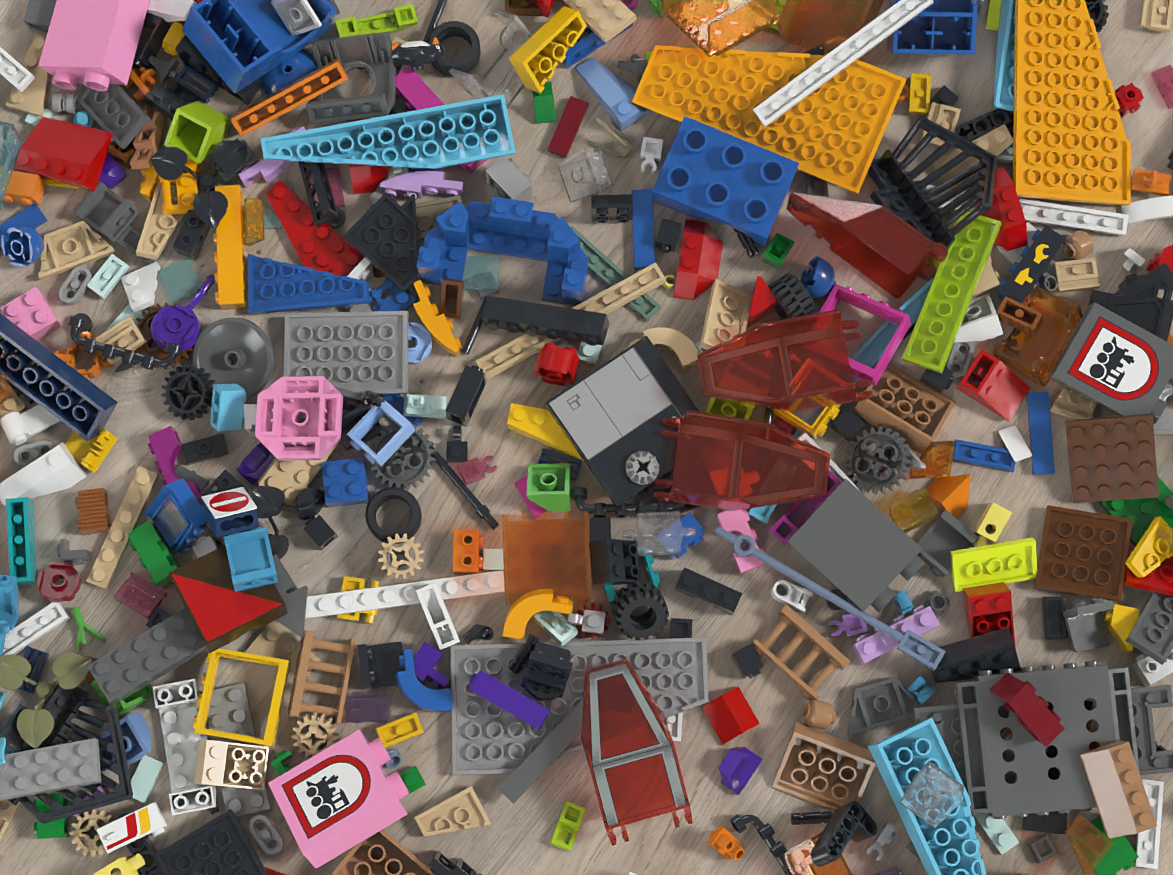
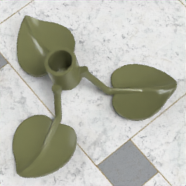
(70, 672)

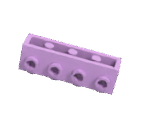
(879, 643)

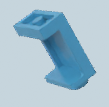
(250, 559)
(9, 600)

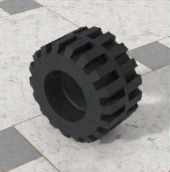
(792, 297)
(647, 623)

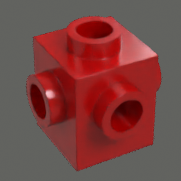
(1128, 99)

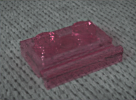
(140, 595)

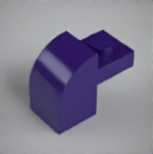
(424, 664)

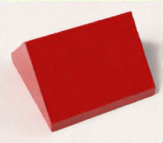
(762, 302)
(730, 715)

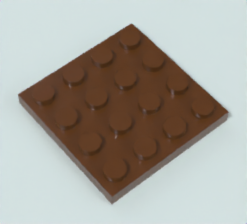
(1112, 458)
(1083, 553)

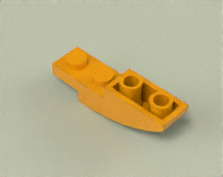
(438, 326)

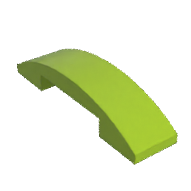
(394, 21)

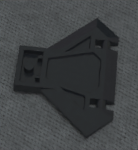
(1140, 302)

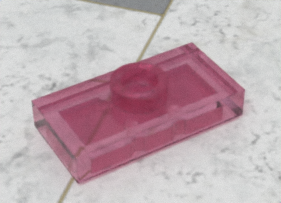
(1164, 81)
(336, 185)

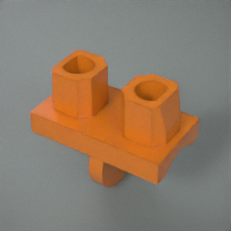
(142, 79)
(1150, 182)
(726, 844)

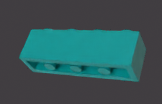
(21, 540)

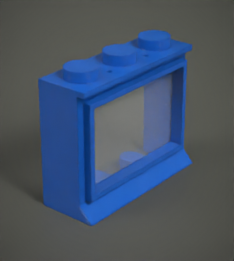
(177, 516)

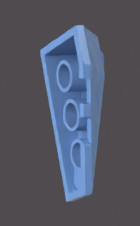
(612, 93)
(135, 736)

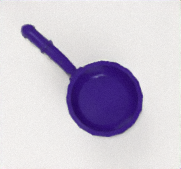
(178, 323)

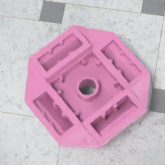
(285, 403)

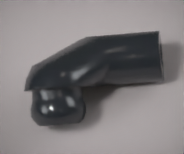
(478, 631)

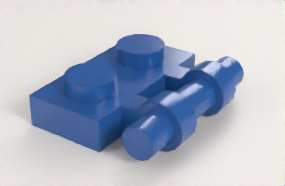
(395, 302)

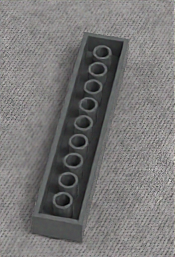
(156, 651)

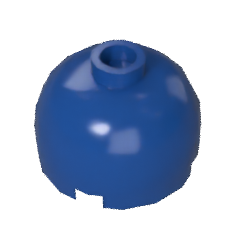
(22, 245)
(819, 277)

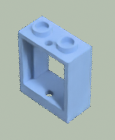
(369, 421)

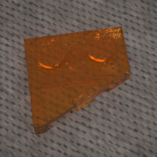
(937, 460)
(1088, 843)

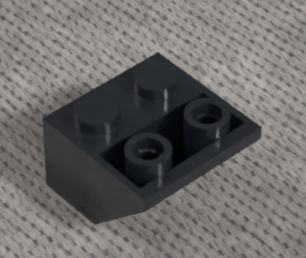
(614, 562)

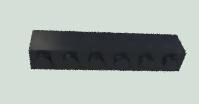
(545, 320)

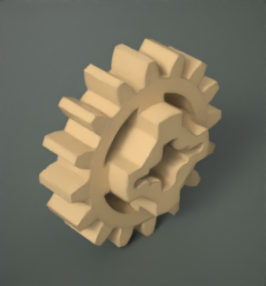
(406, 548)
(320, 728)
(93, 841)

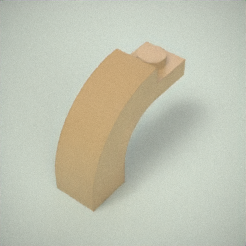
(674, 342)

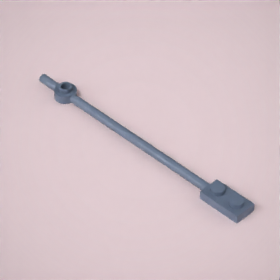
(910, 643)

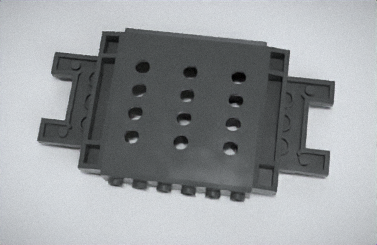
(976, 748)

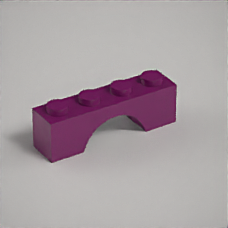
(166, 447)
(801, 512)

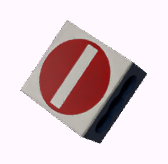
(230, 511)

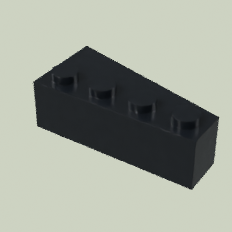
(979, 653)

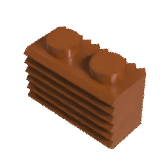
(1019, 316)
(93, 511)

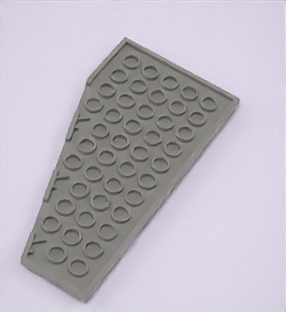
(498, 743)

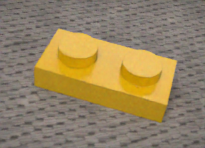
(919, 94)
(400, 730)

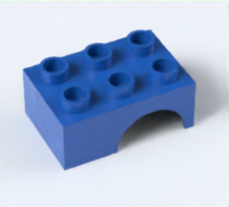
(938, 29)
(248, 36)
(724, 180)

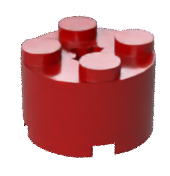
(556, 364)

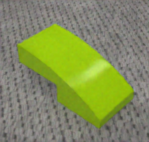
(568, 826)

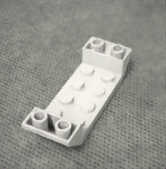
(177, 710)

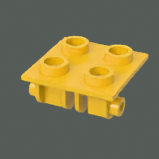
(91, 452)

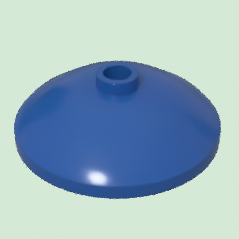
(301, 64)

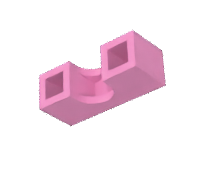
(737, 523)

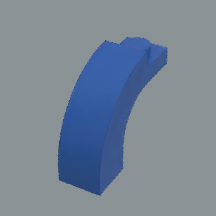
(415, 692)

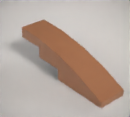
(148, 139)

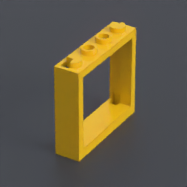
(208, 682)

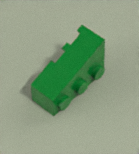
(153, 553)

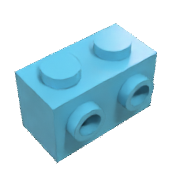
(227, 407)

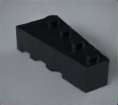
(193, 58)

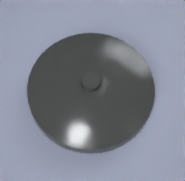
(235, 354)

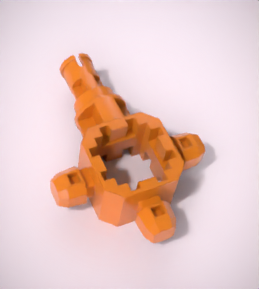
(68, 357)

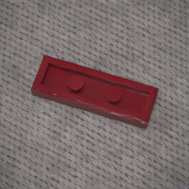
(568, 127)

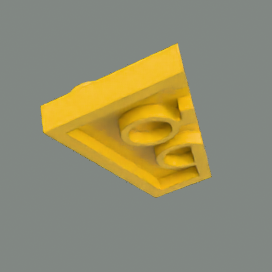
(1152, 548)

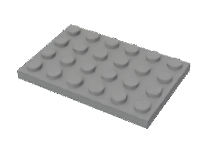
(349, 349)

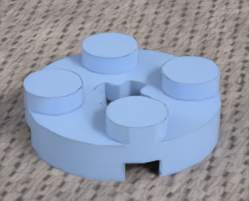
(423, 341)

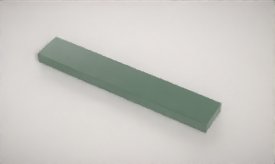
(611, 275)

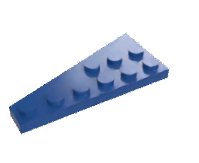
(292, 287)

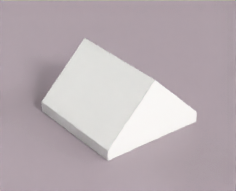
(296, 15)

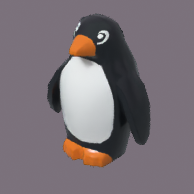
(416, 54)

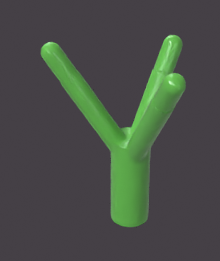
(80, 628)

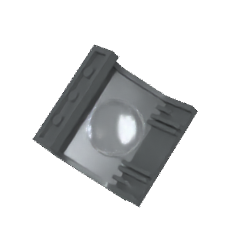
(377, 89)

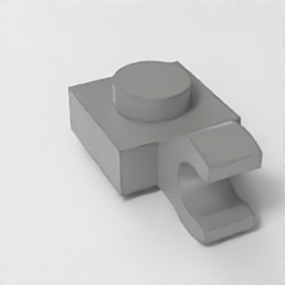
(592, 621)
(884, 836)

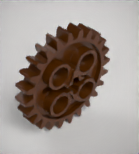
(145, 328)

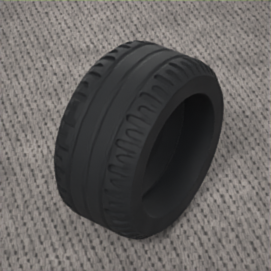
(462, 30)
(383, 496)

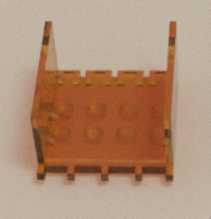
(825, 21)
(720, 23)
(546, 557)

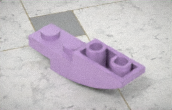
(265, 168)
(417, 182)

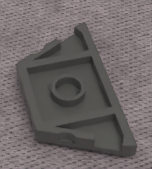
(880, 705)

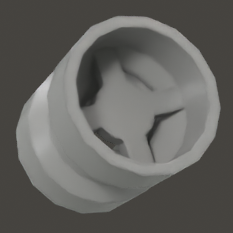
(64, 102)

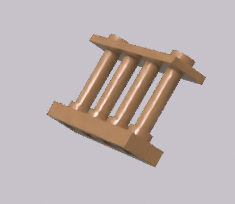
(803, 632)
(301, 684)

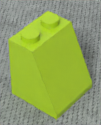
(197, 130)

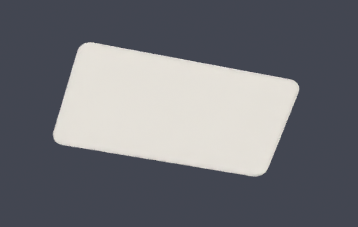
(1015, 443)

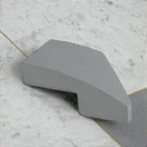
(916, 465)

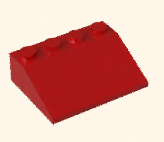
(65, 153)

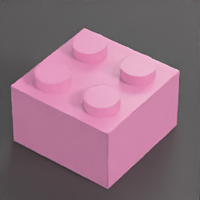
(32, 314)

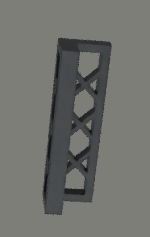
(322, 188)

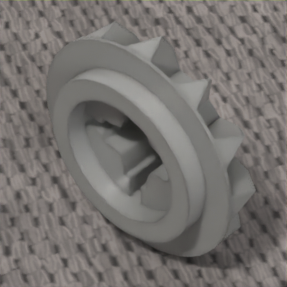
(642, 477)

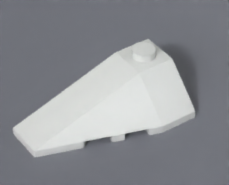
(171, 9)
(980, 321)
(45, 475)

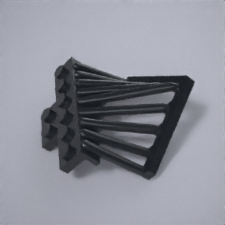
(913, 205)
(65, 706)

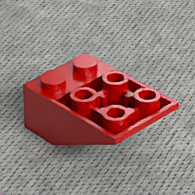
(993, 385)
(988, 609)

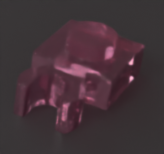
(474, 470)

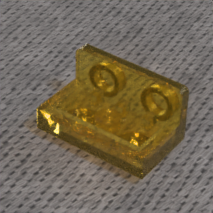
(253, 221)
(913, 510)

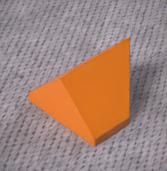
(950, 493)

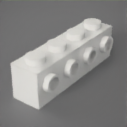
(1150, 670)

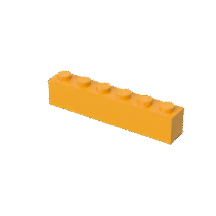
(230, 252)

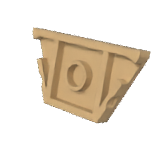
(71, 248)

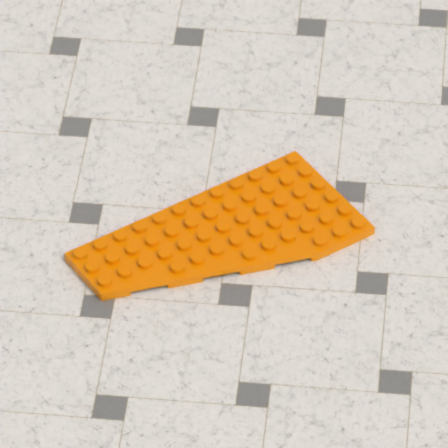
(1065, 109)
(827, 132)

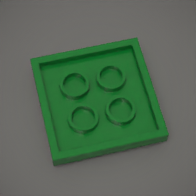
(1141, 511)

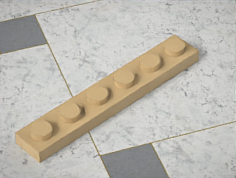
(124, 522)

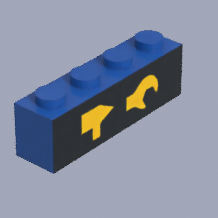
(1032, 265)

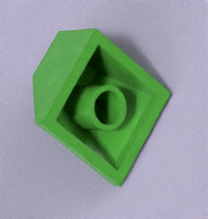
(550, 486)

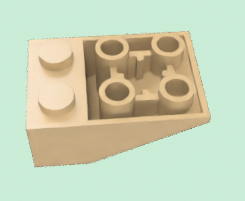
(231, 765)

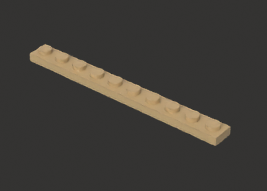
(602, 303)

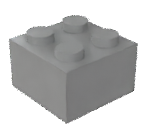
(508, 181)

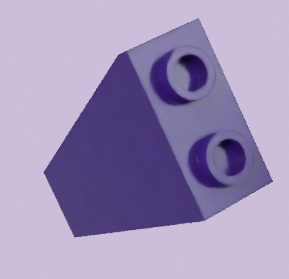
(508, 699)

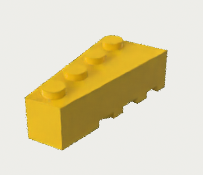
(546, 48)
(541, 426)

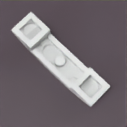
(1148, 209)

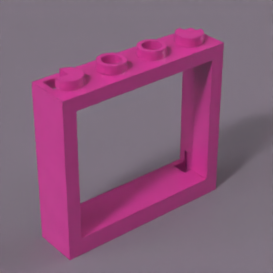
(876, 308)

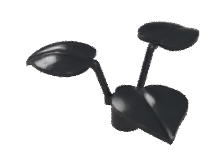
(214, 204)
(269, 504)

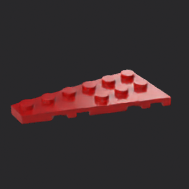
(316, 246)

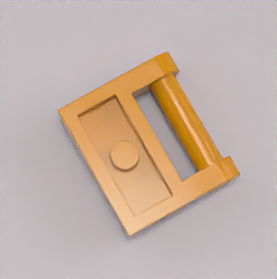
(186, 192)

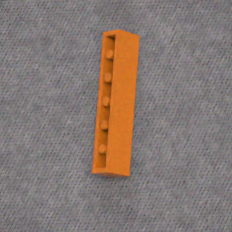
(289, 97)

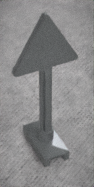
(295, 604)

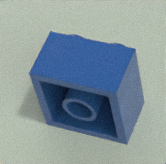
(345, 482)

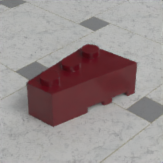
(1028, 708)

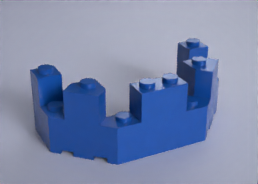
(510, 230)

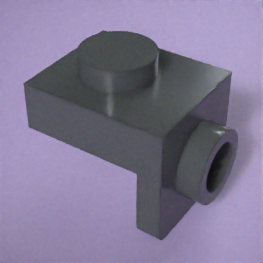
(76, 557)

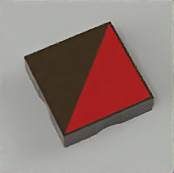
(214, 605)

